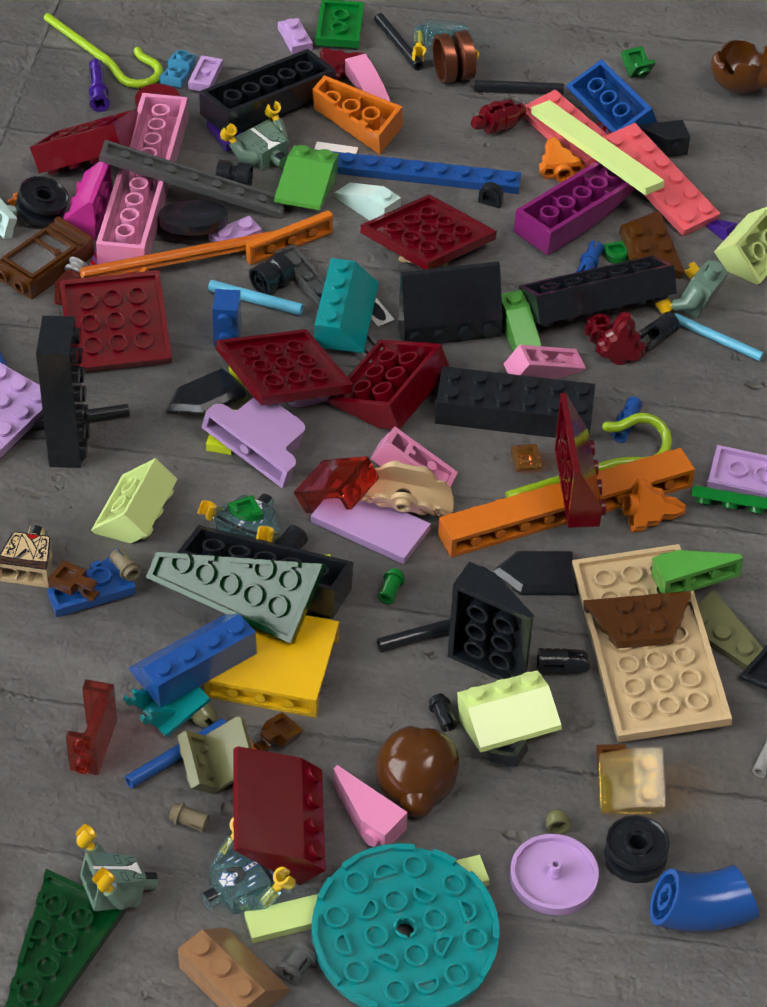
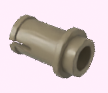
(128, 569)
(189, 817)

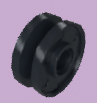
(41, 200)
(636, 849)

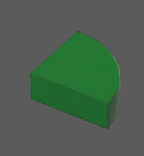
(246, 509)

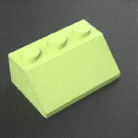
(746, 248)
(136, 503)
(508, 711)

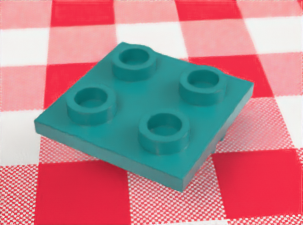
(173, 714)

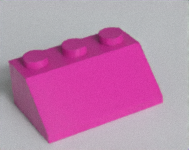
(91, 199)

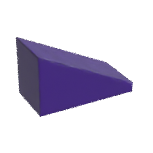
(721, 228)

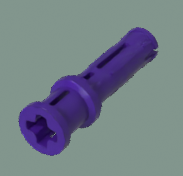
(98, 90)

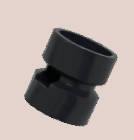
(239, 173)
(272, 273)

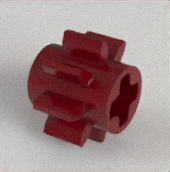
(597, 326)

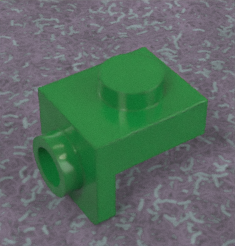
(637, 62)

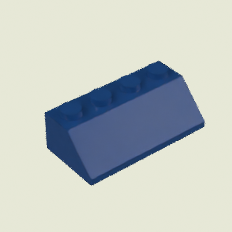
(610, 98)
(196, 658)

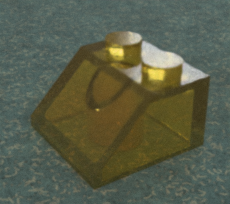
(632, 781)

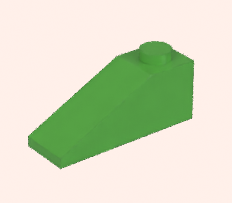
(518, 320)
(693, 569)

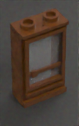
(42, 258)

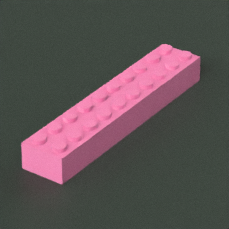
(135, 198)

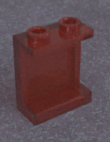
(337, 478)
(89, 748)

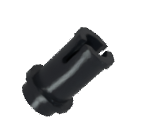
(440, 707)

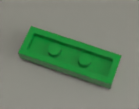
(729, 498)

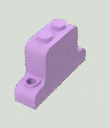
(258, 435)

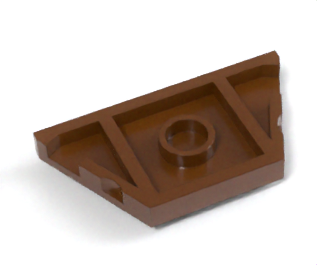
(650, 237)
(640, 618)

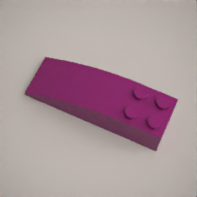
(570, 208)

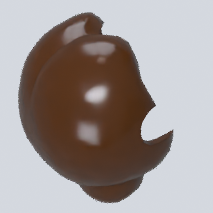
(740, 67)
(417, 768)

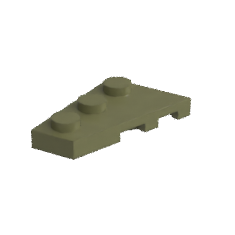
(727, 632)

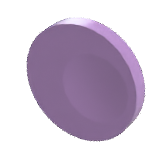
(554, 874)

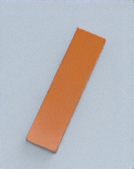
(297, 233)

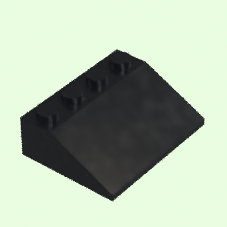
(450, 303)
(488, 625)

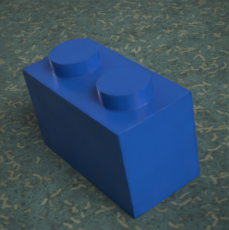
(226, 314)

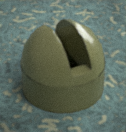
(203, 715)
(557, 822)

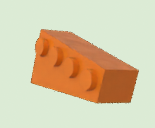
(358, 112)

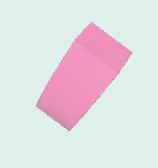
(364, 76)

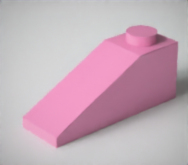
(544, 362)
(402, 448)
(373, 815)

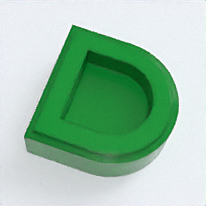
(615, 252)

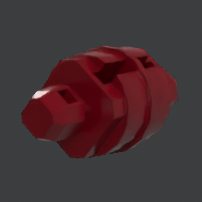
(498, 116)

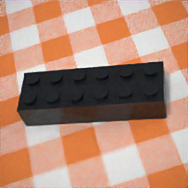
(245, 97)
(599, 289)
(63, 391)
(508, 401)
(333, 585)

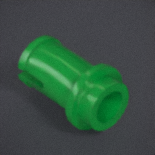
(393, 580)

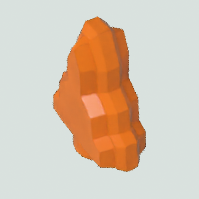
(559, 162)
(649, 506)

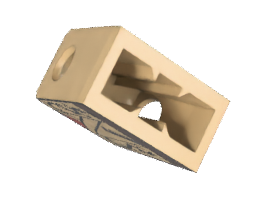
(27, 558)

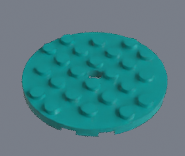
(394, 886)

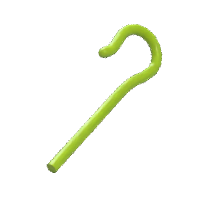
(110, 63)
(612, 427)

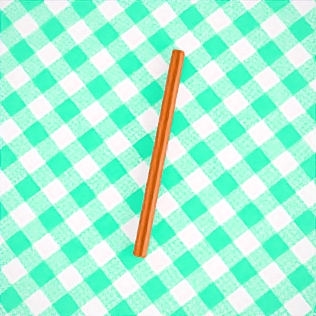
(169, 257)

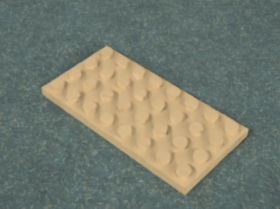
(656, 686)

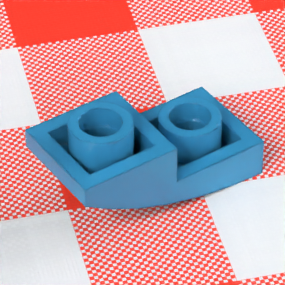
(179, 68)

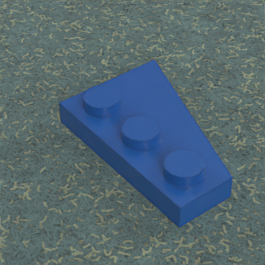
(109, 585)

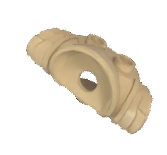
(425, 490)

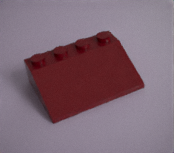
(82, 142)
(393, 383)
(577, 469)
(279, 812)

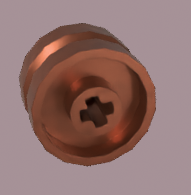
(454, 56)

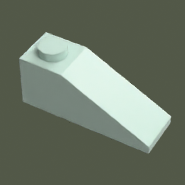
(368, 200)

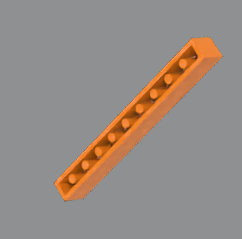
(544, 507)

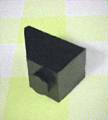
(669, 136)

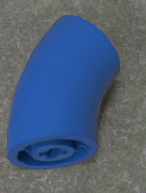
(702, 900)

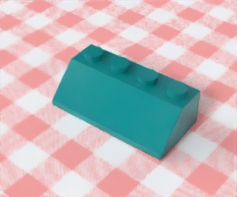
(345, 307)

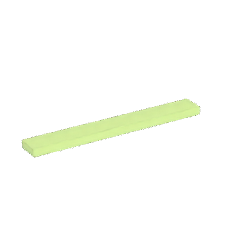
(598, 147)
(297, 914)

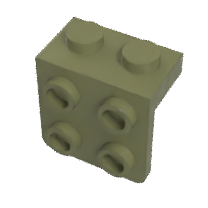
(210, 756)

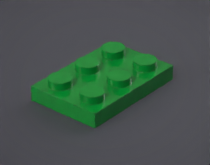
(339, 24)

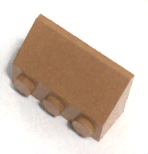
(229, 970)

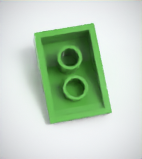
(307, 177)

